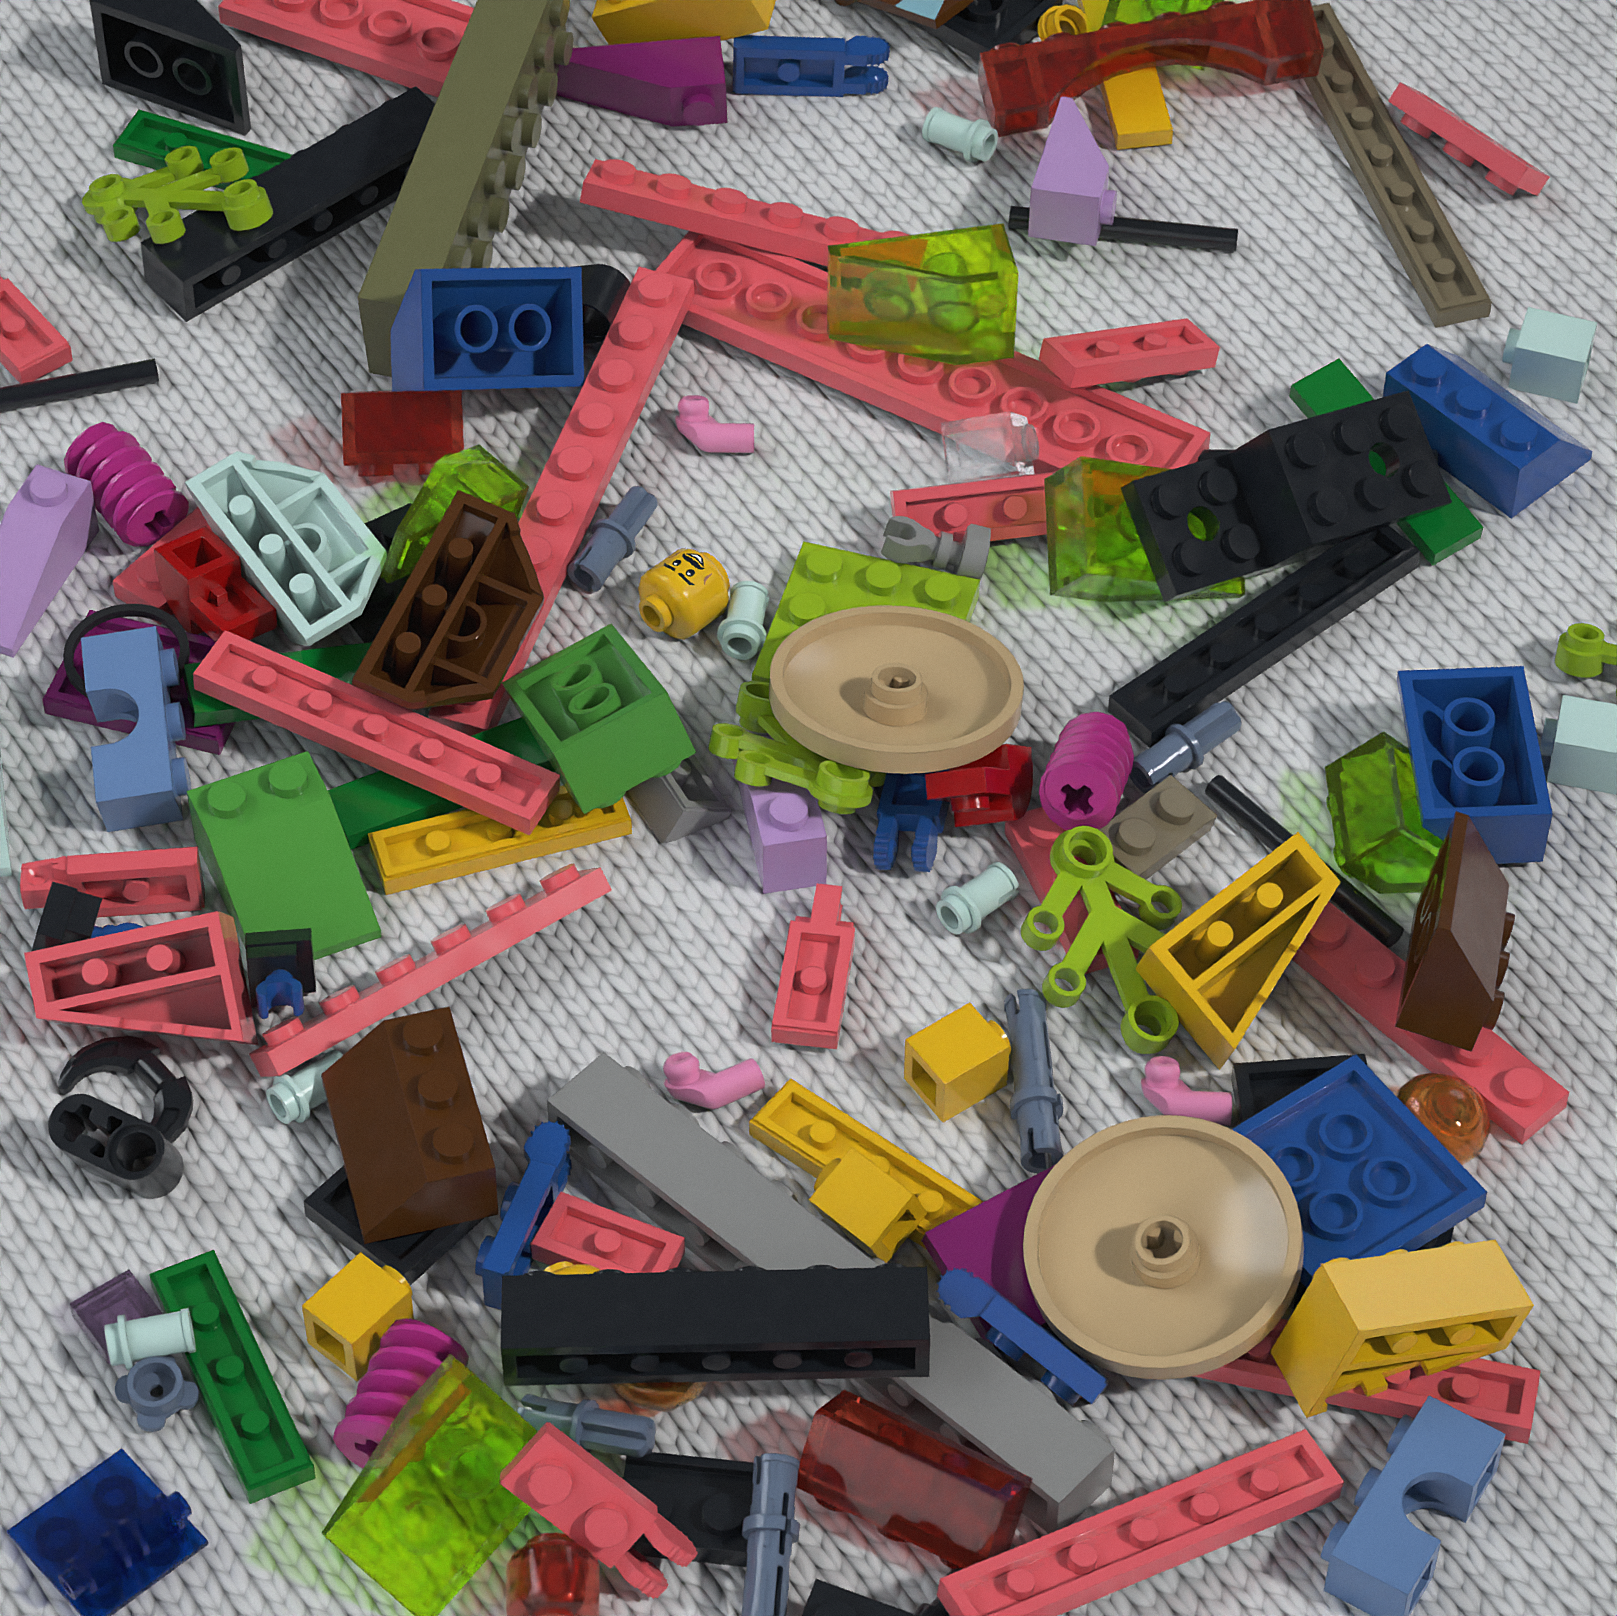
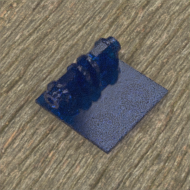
(108, 1536)

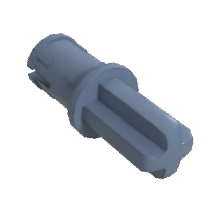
(612, 539)
(1185, 745)
(592, 1426)

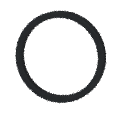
(118, 611)

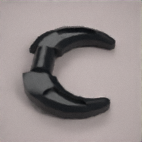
(129, 1055)

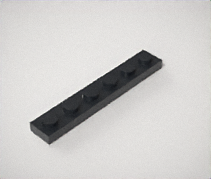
(1262, 632)

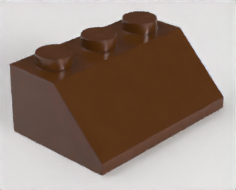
(1457, 943)
(411, 1128)

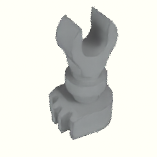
(911, 542)

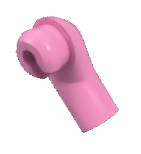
(710, 434)
(707, 1088)
(1174, 1097)

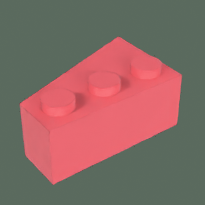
(149, 979)

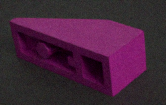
(655, 80)

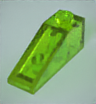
(469, 471)

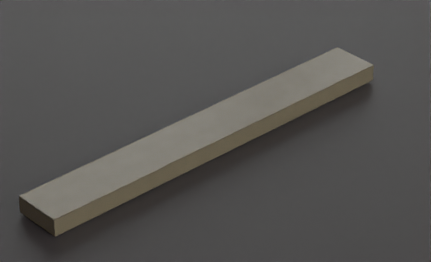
(1393, 181)

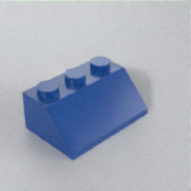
(489, 329)
(1485, 431)
(1478, 756)

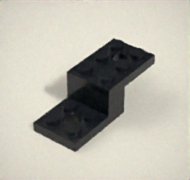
(1286, 495)

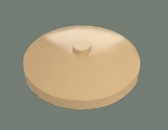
(896, 689)
(1163, 1247)

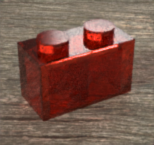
(401, 429)

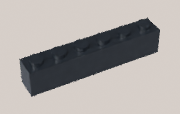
(311, 199)
(715, 1325)

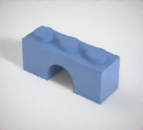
(139, 776)
(1435, 1463)

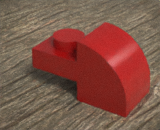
(207, 588)
(986, 789)

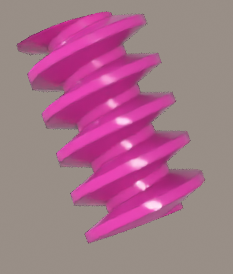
(126, 484)
(1087, 771)
(403, 1363)

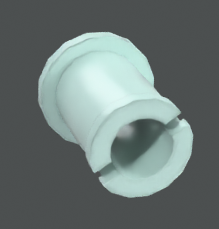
(971, 138)
(743, 629)
(966, 905)
(297, 1094)
(149, 1337)

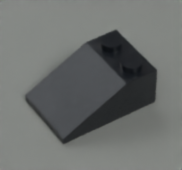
(173, 58)

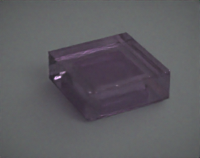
(108, 1301)

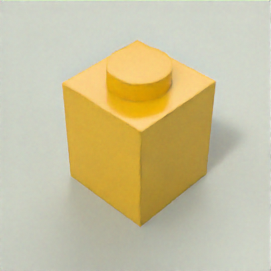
(957, 1061)
(867, 1204)
(354, 1311)

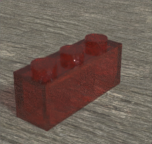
(911, 1482)

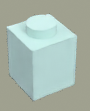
(1550, 354)
(1582, 745)

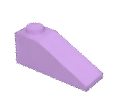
(1071, 183)
(40, 545)
(785, 834)

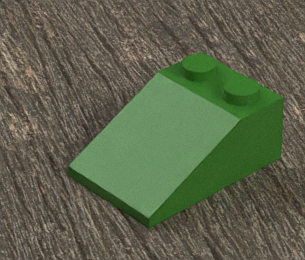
(600, 718)
(282, 855)

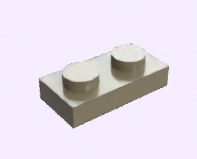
(1158, 827)

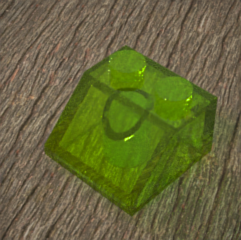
(1379, 818)

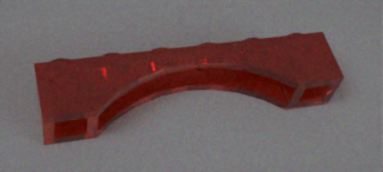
(1252, 39)

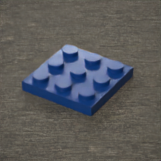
(1361, 1168)

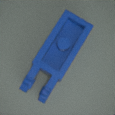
(809, 65)
(906, 808)
(525, 1209)
(1018, 1333)

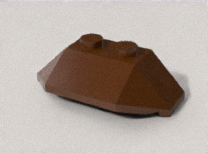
(457, 613)

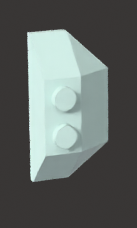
(293, 541)

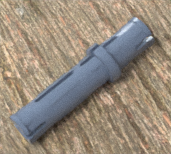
(1034, 1099)
(770, 1535)

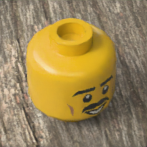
(683, 593)

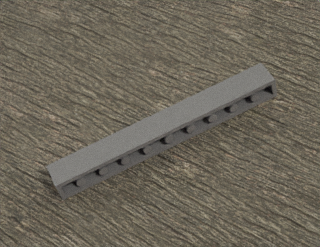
(742, 1219)

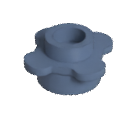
(150, 1374)

